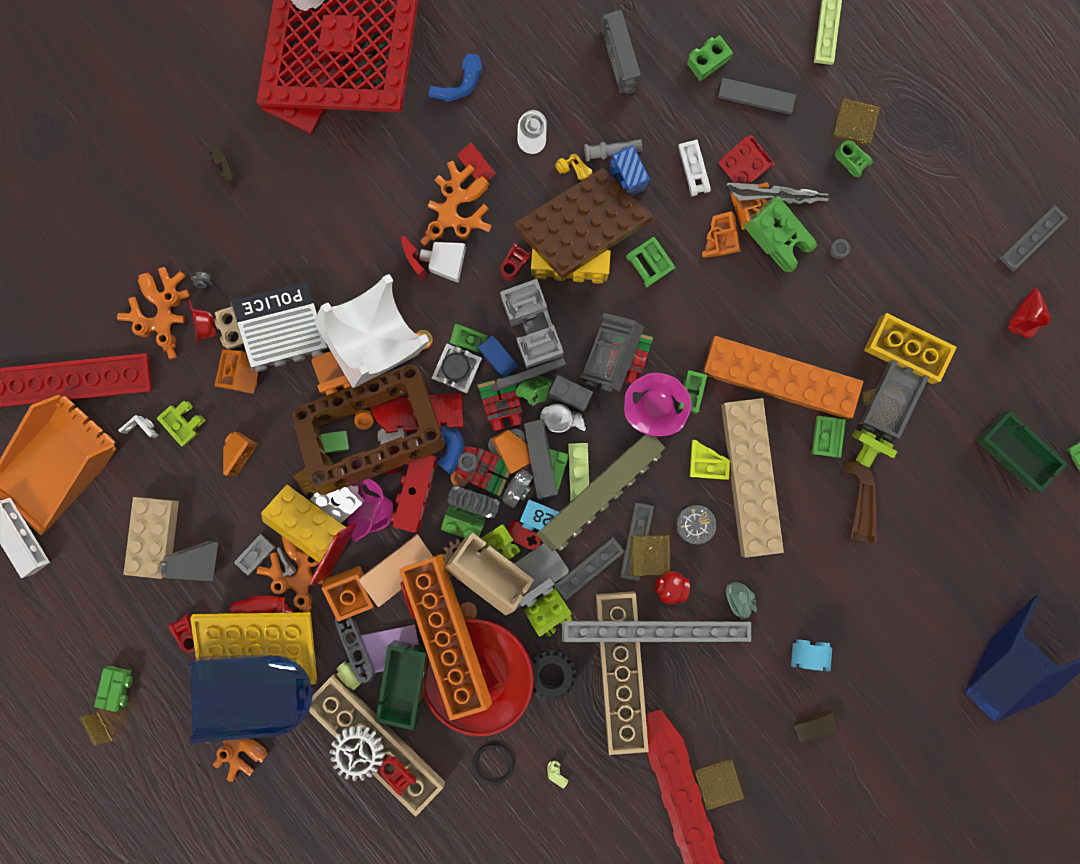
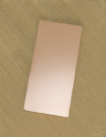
(385, 578)

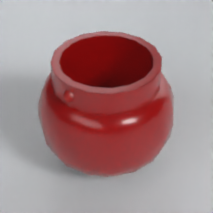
(672, 588)

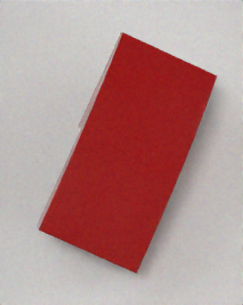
(472, 156)

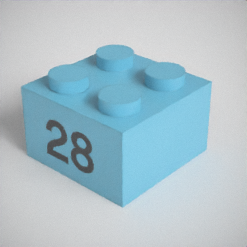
(536, 515)

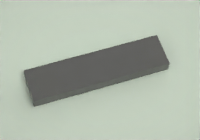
(756, 96)
(1033, 238)
(529, 374)
(540, 459)
(639, 526)
(589, 568)

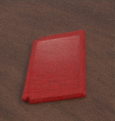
(332, 554)

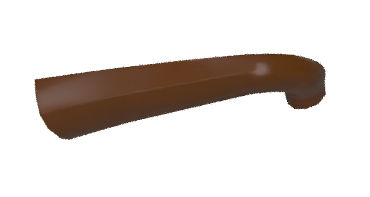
(865, 515)

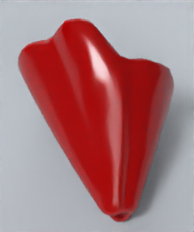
(1030, 315)

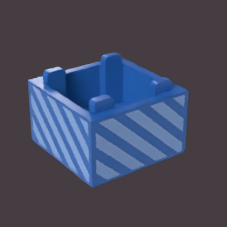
(629, 171)

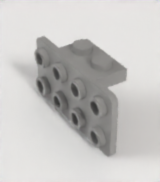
(545, 569)

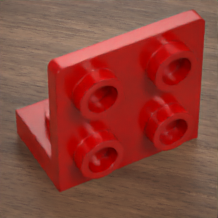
(746, 161)

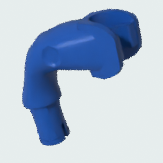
(472, 69)

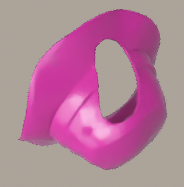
(656, 410)
(373, 513)

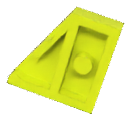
(707, 463)

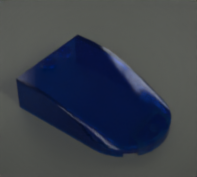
(247, 696)

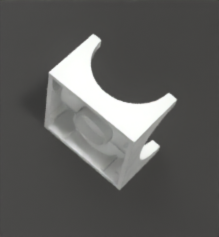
(368, 334)

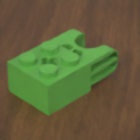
(778, 231)

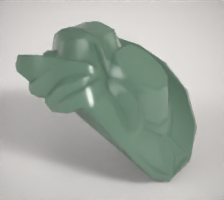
(741, 600)

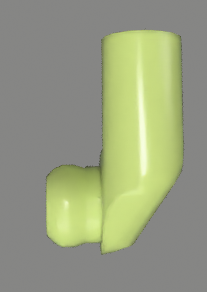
(554, 774)

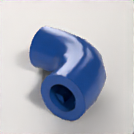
(454, 448)

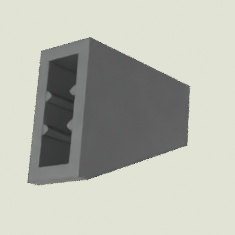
(191, 563)

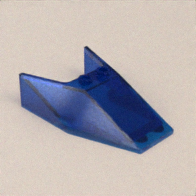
(1015, 672)

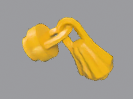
(581, 169)

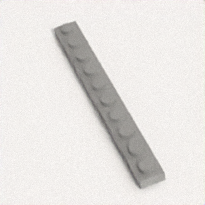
(656, 631)

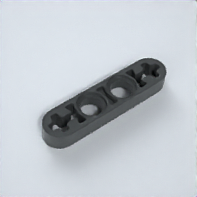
(355, 646)

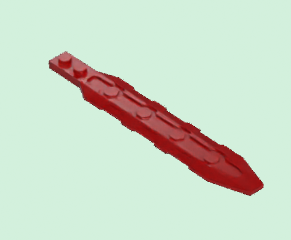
(680, 791)

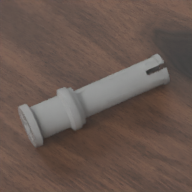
(603, 150)

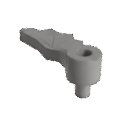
(290, 569)

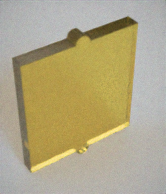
(95, 729)

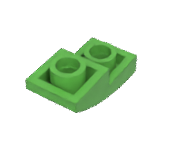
(335, 442)

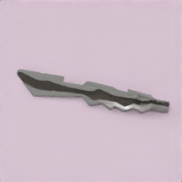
(751, 191)

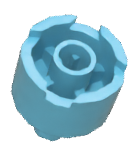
(811, 656)

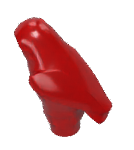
(261, 604)

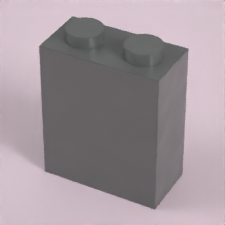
(570, 394)

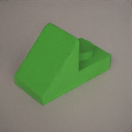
(467, 338)

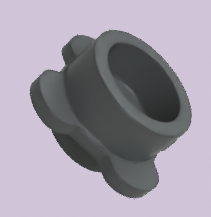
(201, 280)

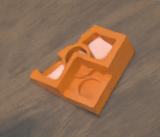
(747, 208)
(723, 237)
(512, 450)

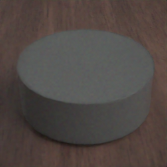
(839, 248)
(467, 462)

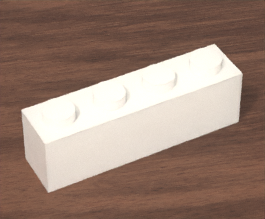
(19, 541)

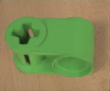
(854, 158)
(534, 390)

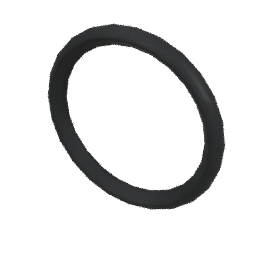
(475, 764)

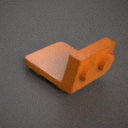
(329, 374)

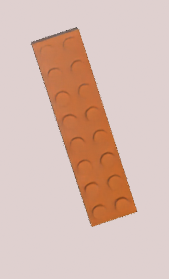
(782, 378)
(446, 637)

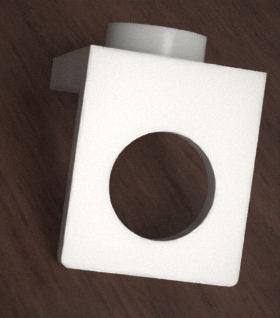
(145, 424)

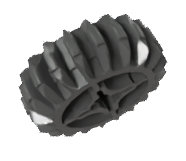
(473, 502)

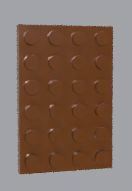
(582, 223)

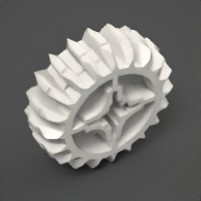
(364, 755)

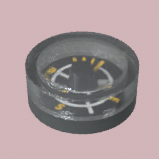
(517, 488)
(696, 524)

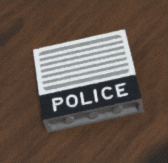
(278, 326)

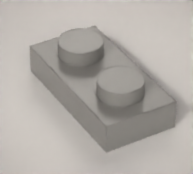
(254, 554)

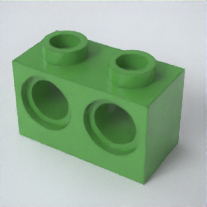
(712, 60)
(694, 384)

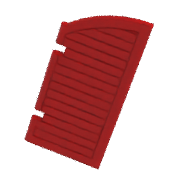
(399, 412)

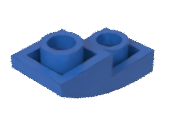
(497, 356)

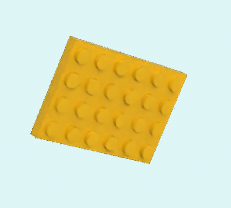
(256, 634)

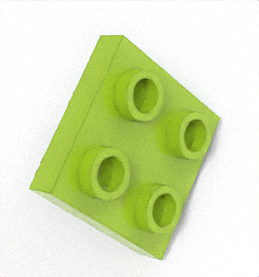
(872, 447)
(548, 612)

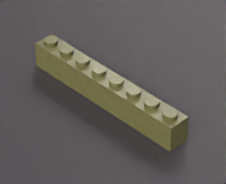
(600, 491)

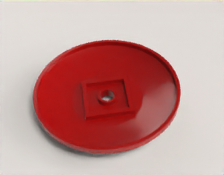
(506, 675)

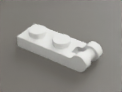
(694, 167)

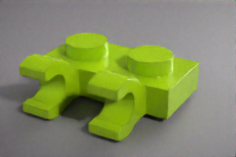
(177, 425)
(501, 539)

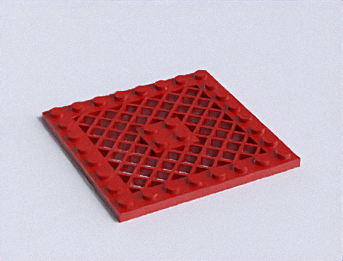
(338, 37)

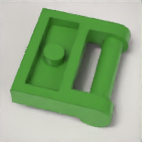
(655, 258)

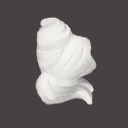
(560, 418)

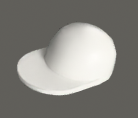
(532, 131)

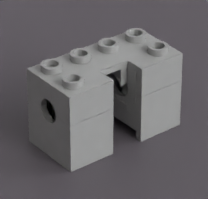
(527, 306)

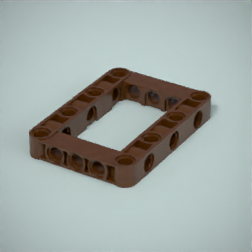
(349, 401)

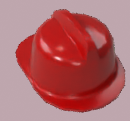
(203, 323)

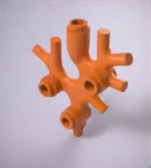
(448, 210)
(164, 318)
(298, 582)
(232, 748)

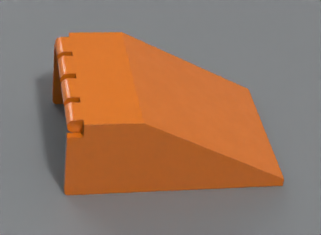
(52, 460)

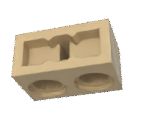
(228, 330)

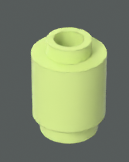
(347, 675)

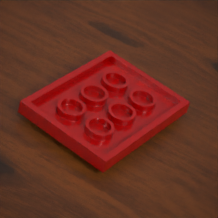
(303, 118)

